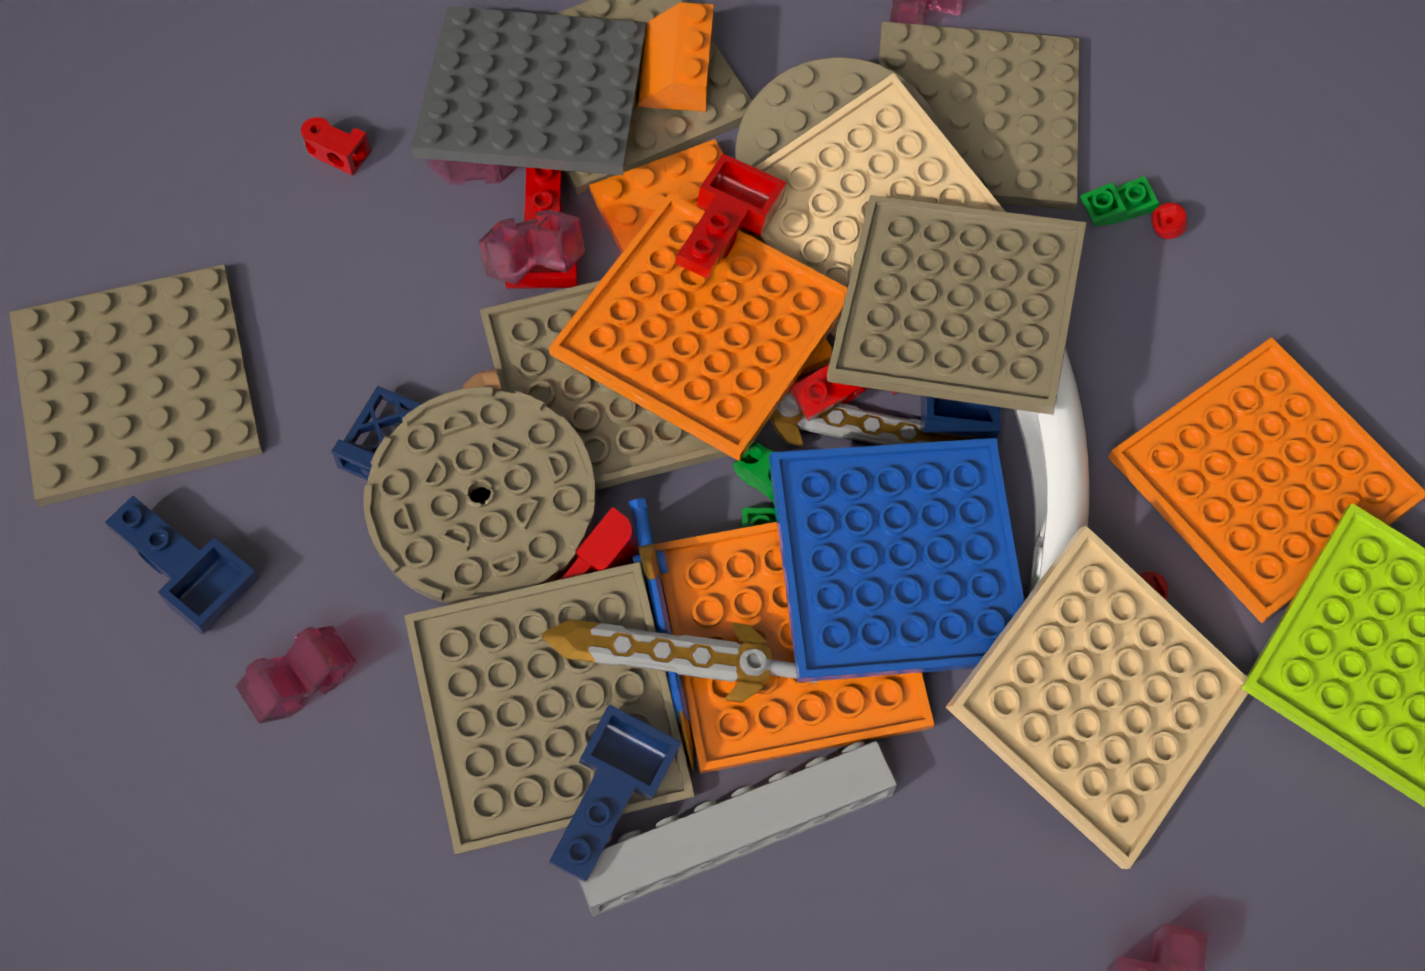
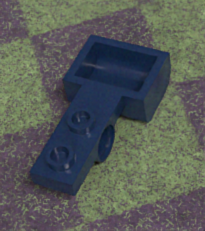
(959, 418)
(200, 582)
(626, 760)

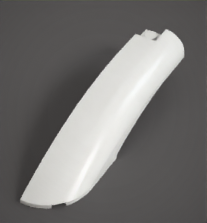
(1058, 472)

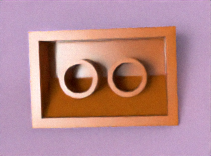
(677, 58)

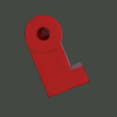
(335, 146)

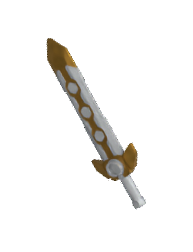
(850, 423)
(685, 654)

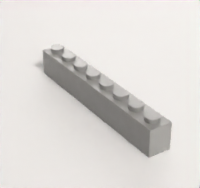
(738, 826)

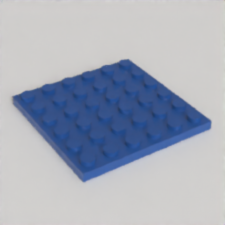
(894, 556)

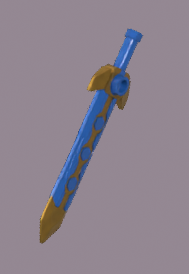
(652, 566)

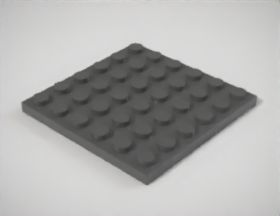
(531, 91)

